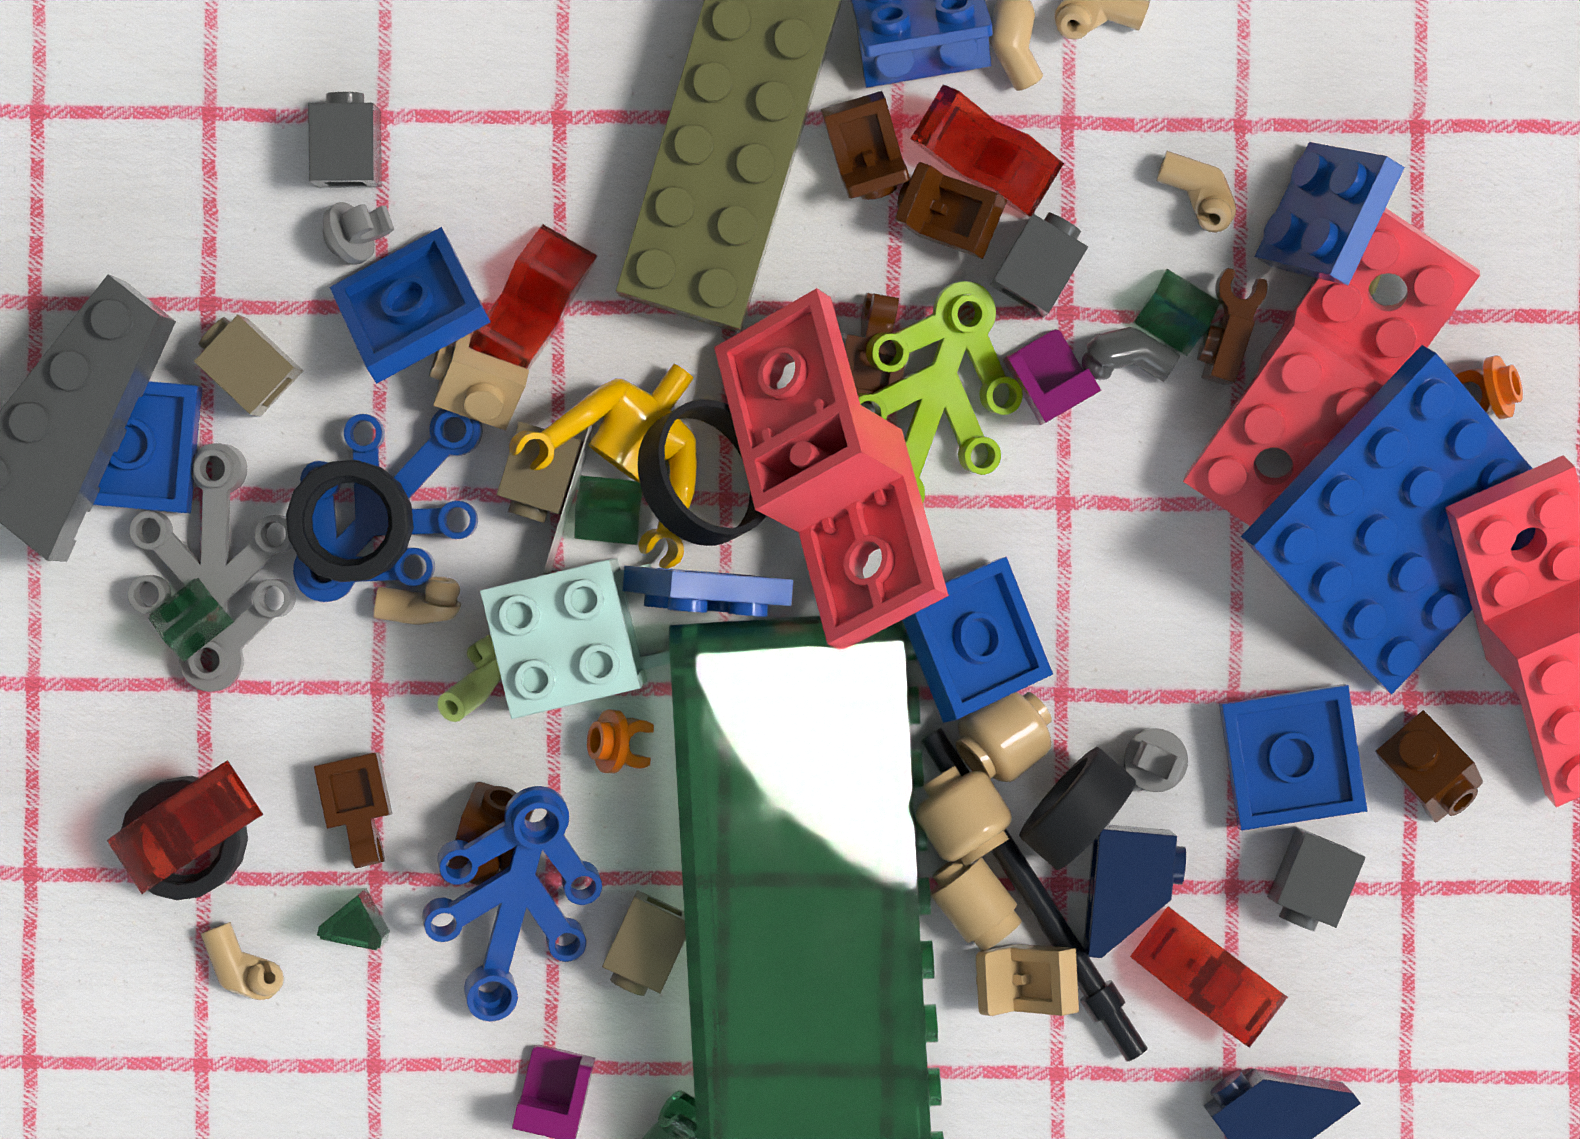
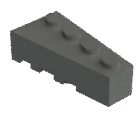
(75, 414)

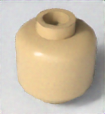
(1005, 736)
(963, 815)

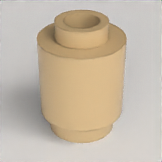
(975, 902)

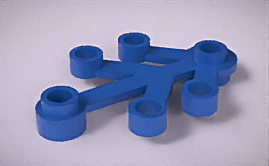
(371, 513)
(513, 892)

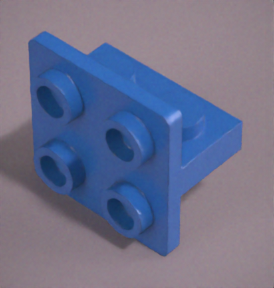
(921, 38)

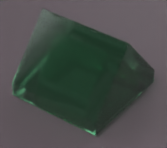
(1177, 312)
(608, 510)
(190, 619)
(356, 924)

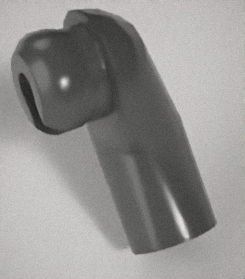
(1125, 348)

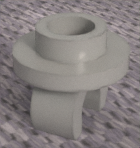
(352, 230)
(1156, 759)

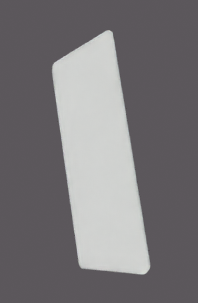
(570, 496)

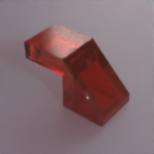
(986, 150)
(534, 298)
(184, 827)
(1208, 977)

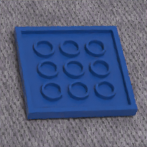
(1368, 521)

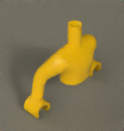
(626, 419)

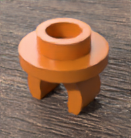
(1499, 386)
(610, 739)

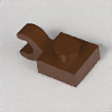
(876, 317)
(1226, 344)
(353, 795)

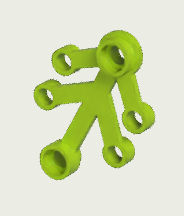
(938, 384)

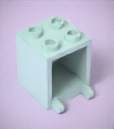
(566, 638)

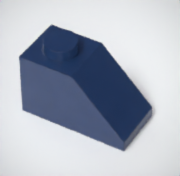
(1128, 882)
(1277, 1105)

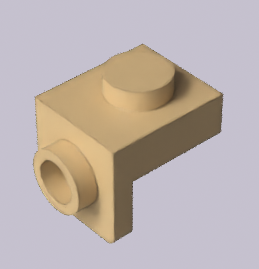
(477, 384)
(1027, 980)

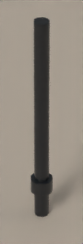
(1100, 998)

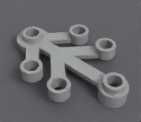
(214, 571)

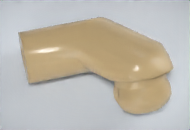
(1080, 17)
(1011, 39)
(238, 970)

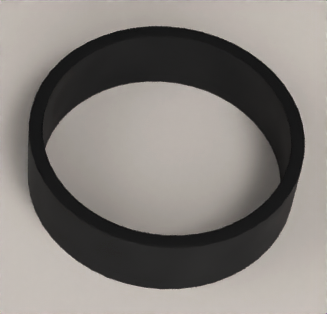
(659, 490)

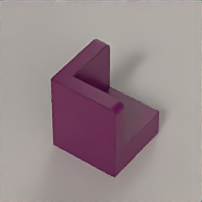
(1050, 376)
(554, 1093)

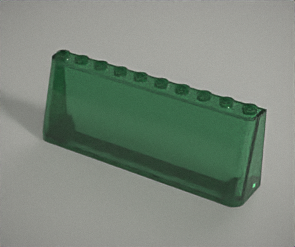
(802, 881)

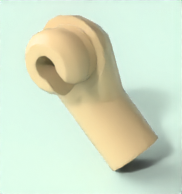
(1205, 187)
(419, 608)

